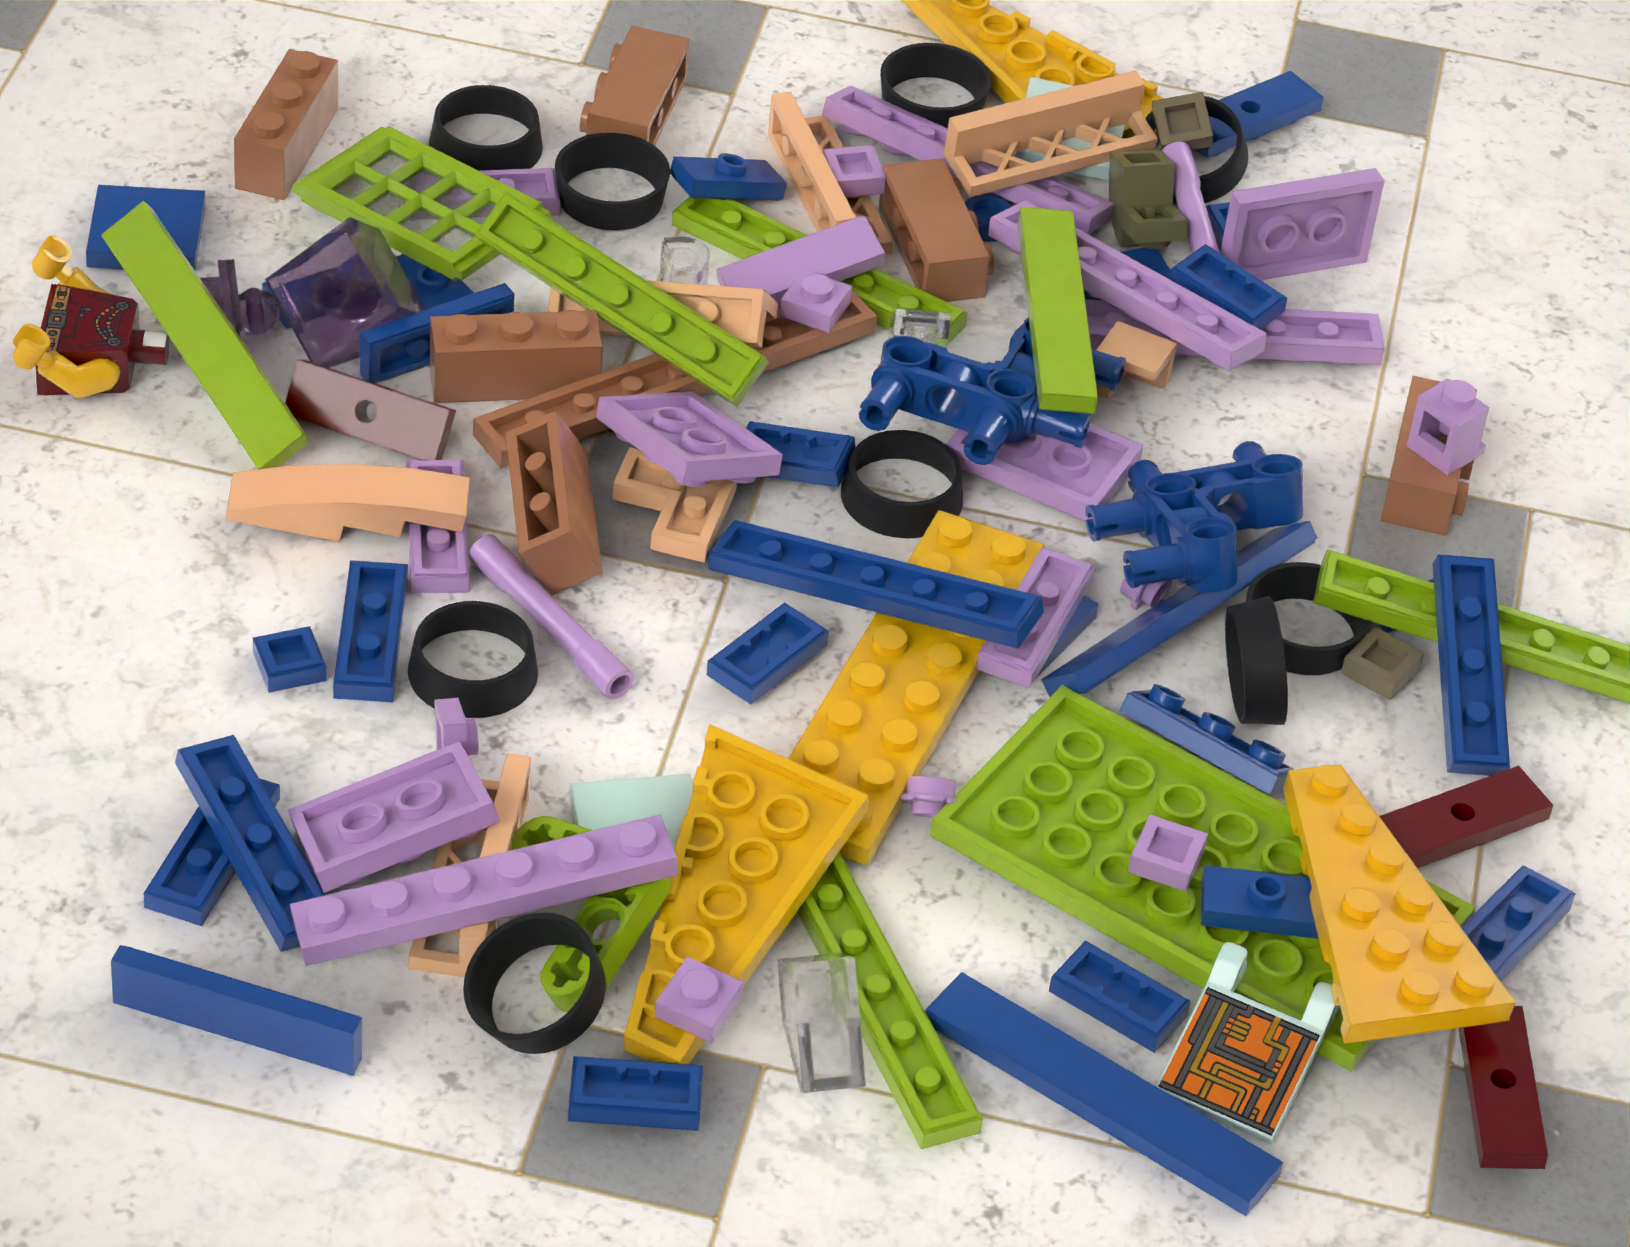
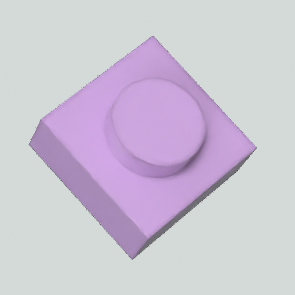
(857, 170)
(815, 300)
(454, 727)
(1167, 852)
(699, 999)

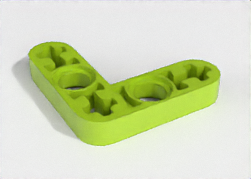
(567, 961)

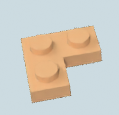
(688, 514)

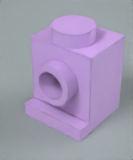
(1452, 411)

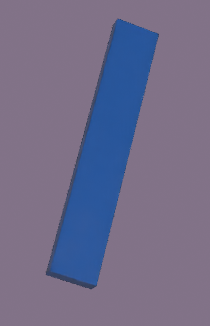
(876, 583)
(1175, 613)
(1104, 1093)

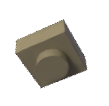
(1183, 120)
(1382, 663)

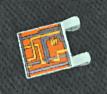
(1242, 1056)

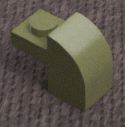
(1143, 199)

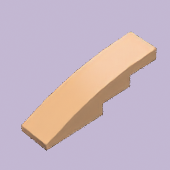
(363, 497)

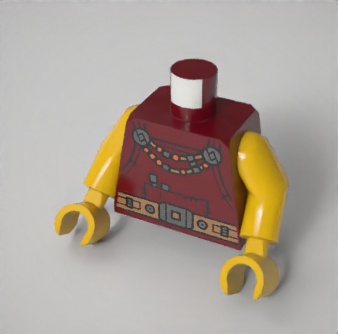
(86, 333)

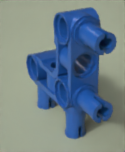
(987, 399)
(1186, 525)

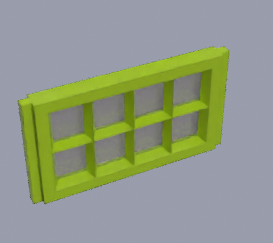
(414, 196)

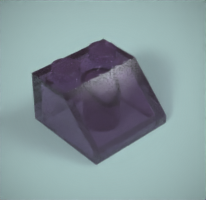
(340, 289)

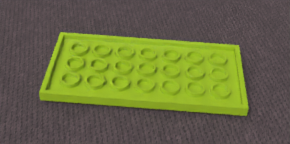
(1065, 814)

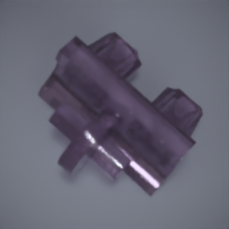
(249, 311)

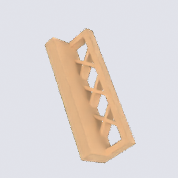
(1041, 126)
(810, 172)
(731, 308)
(510, 801)

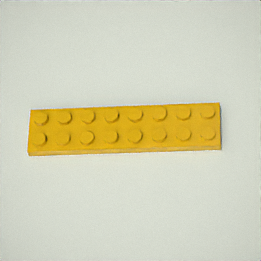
(906, 682)

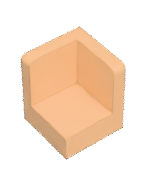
(1146, 355)

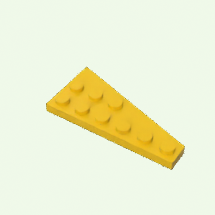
(1016, 50)
(745, 863)
(1379, 924)

